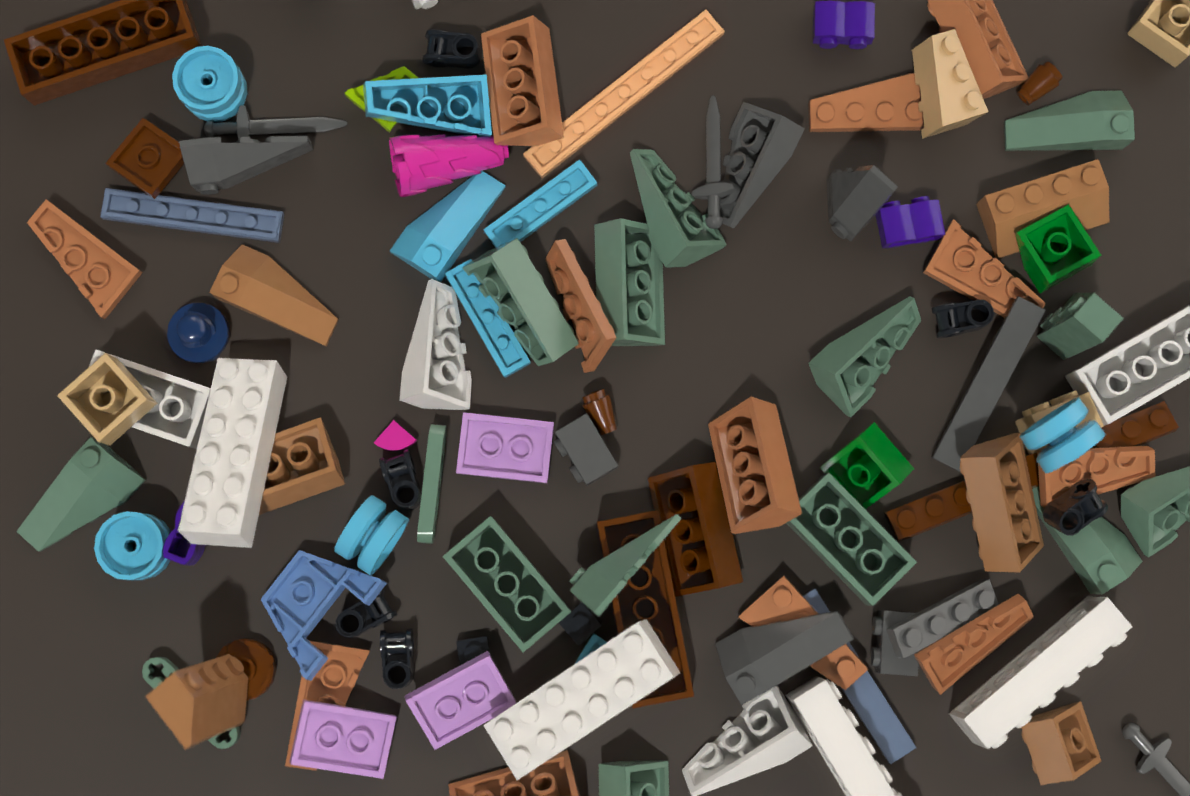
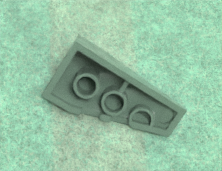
(672, 219)
(855, 360)
(82, 492)
(1157, 509)

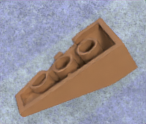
(267, 291)

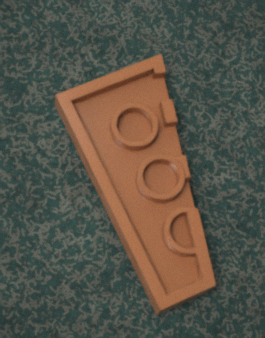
(872, 107)
(90, 263)
(975, 273)
(580, 305)
(1107, 466)
(786, 603)
(970, 644)
(331, 683)

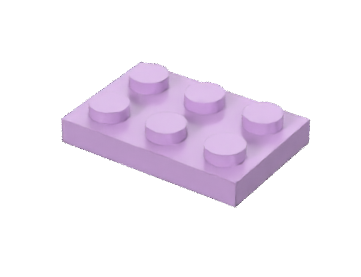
(505, 447)
(460, 700)
(342, 739)

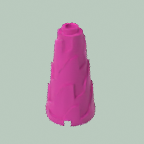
(439, 160)

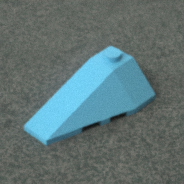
(444, 230)

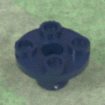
(198, 333)

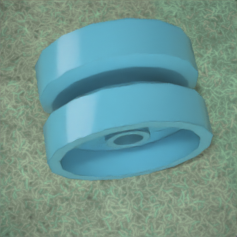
(209, 83)
(1064, 439)
(371, 535)
(116, 541)

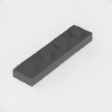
(941, 618)

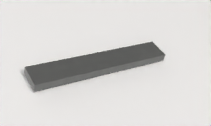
(988, 382)

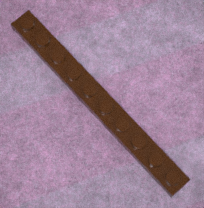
(952, 501)

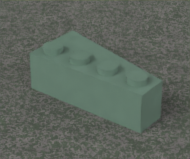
(523, 301)
(1078, 325)

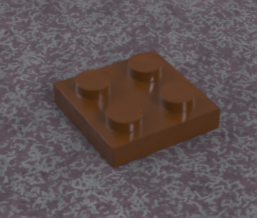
(147, 158)

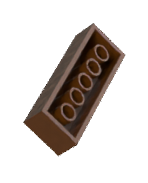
(99, 46)
(649, 597)

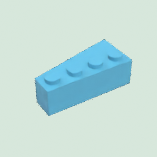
(436, 103)

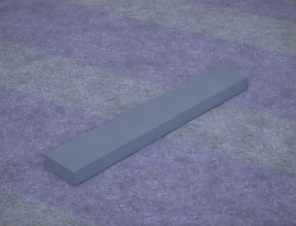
(192, 215)
(872, 705)

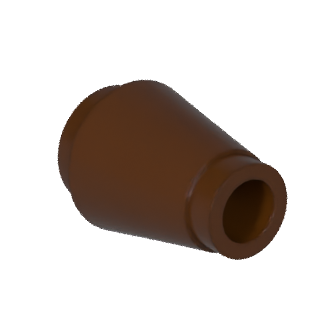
(1041, 81)
(600, 411)

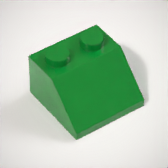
(1055, 248)
(868, 466)

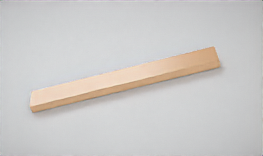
(626, 92)

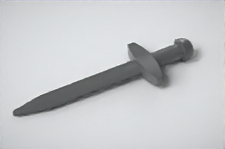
(246, 127)
(714, 188)
(1155, 758)

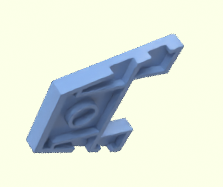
(304, 596)

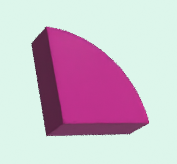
(395, 438)

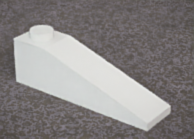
(434, 364)
(756, 740)

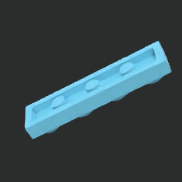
(542, 205)
(492, 329)

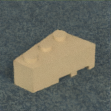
(946, 84)

